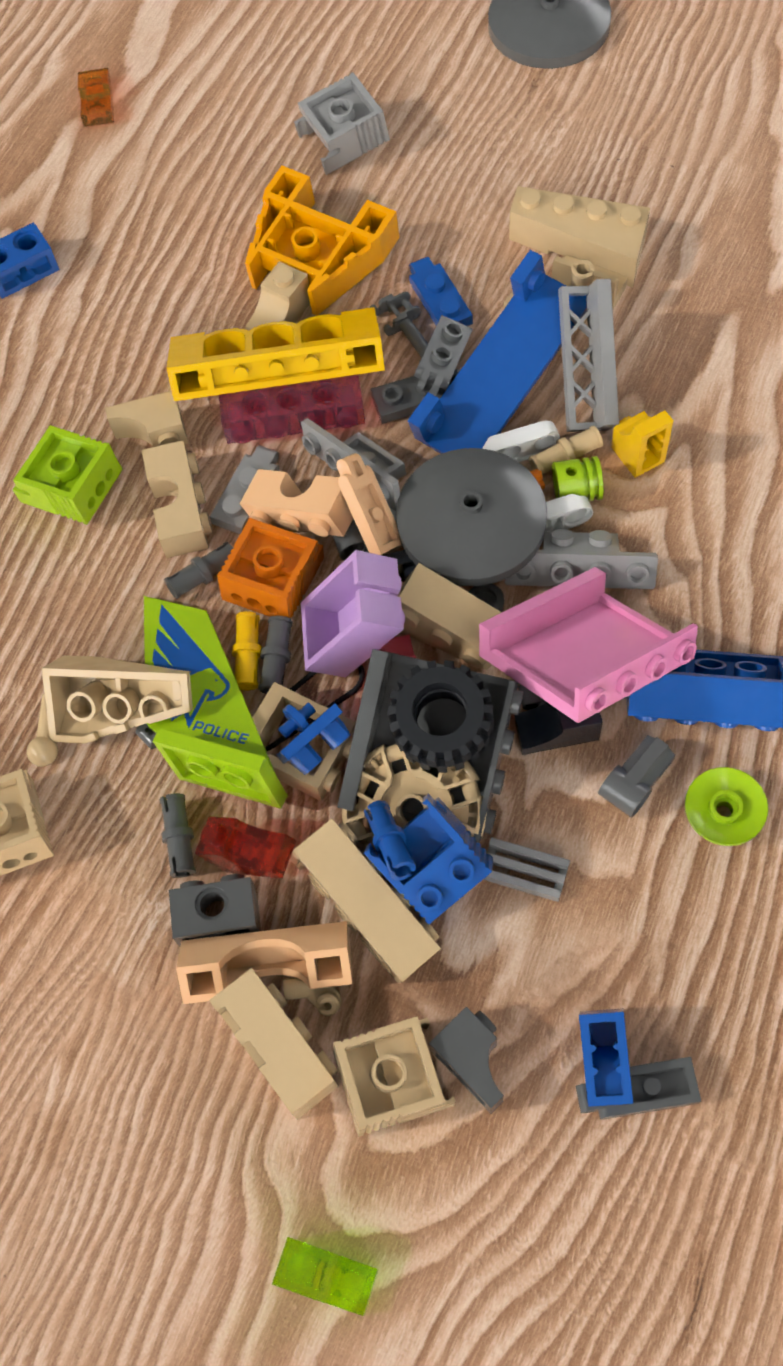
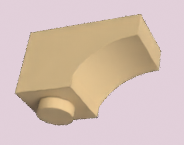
(281, 296)
(151, 419)

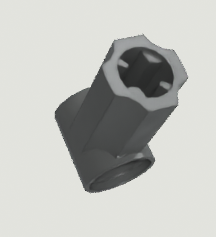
(632, 783)

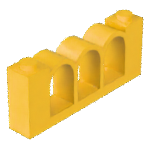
(274, 354)

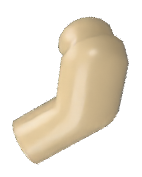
(325, 999)

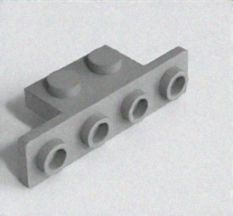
(330, 449)
(573, 553)

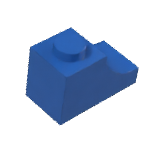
(605, 1057)

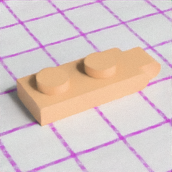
(367, 505)

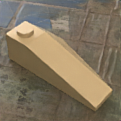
(109, 696)

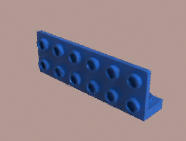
(500, 367)

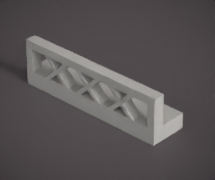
(601, 352)

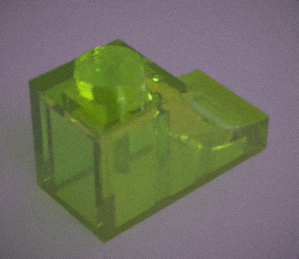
(325, 1276)

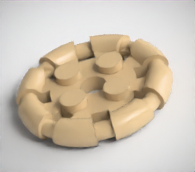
(411, 784)

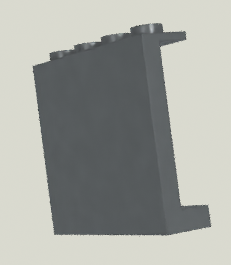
(436, 718)

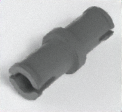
(199, 571)
(276, 652)
(177, 835)

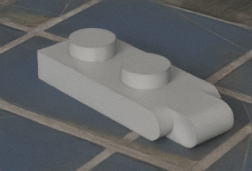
(228, 510)

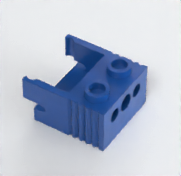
(445, 860)

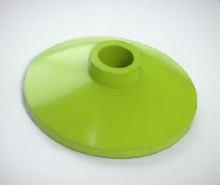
(731, 789)

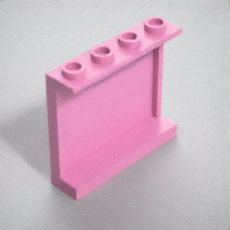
(582, 646)

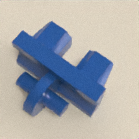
(327, 725)

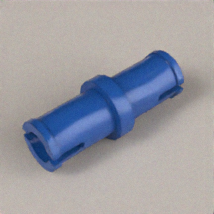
(389, 840)

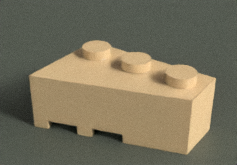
(444, 615)
(276, 1042)

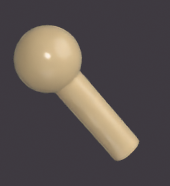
(42, 750)

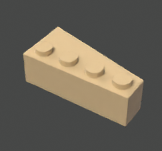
(580, 227)
(366, 900)

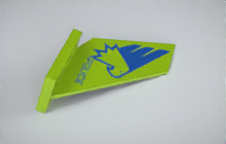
(217, 739)

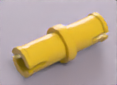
(247, 650)

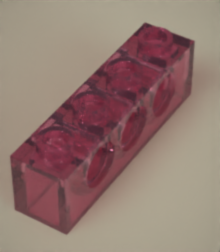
(275, 404)

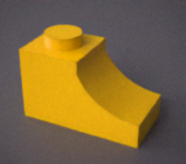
(642, 441)

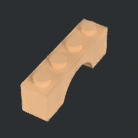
(311, 953)

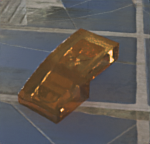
(96, 97)

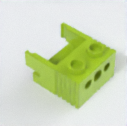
(67, 475)

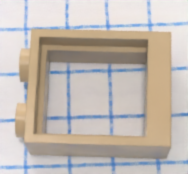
(267, 720)

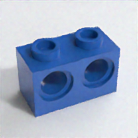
(24, 259)

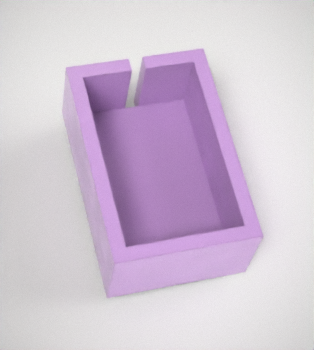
(352, 614)

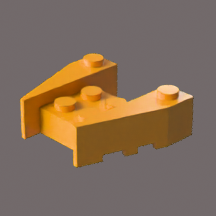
(323, 247)

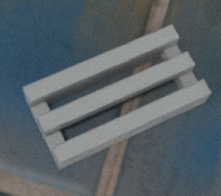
(529, 855)

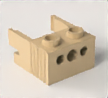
(21, 823)
(389, 1076)

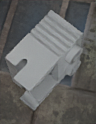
(344, 120)

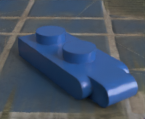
(438, 292)

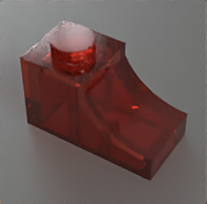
(244, 848)

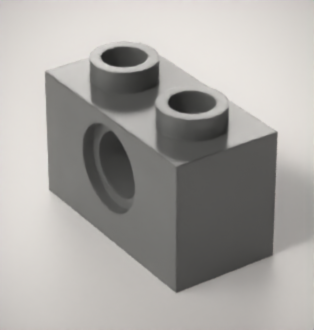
(192, 899)

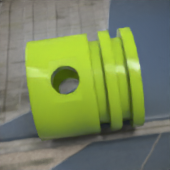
(578, 478)

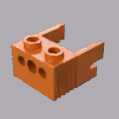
(269, 569)

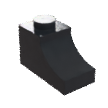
(550, 729)

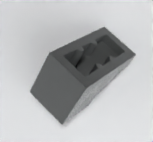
(465, 1052)

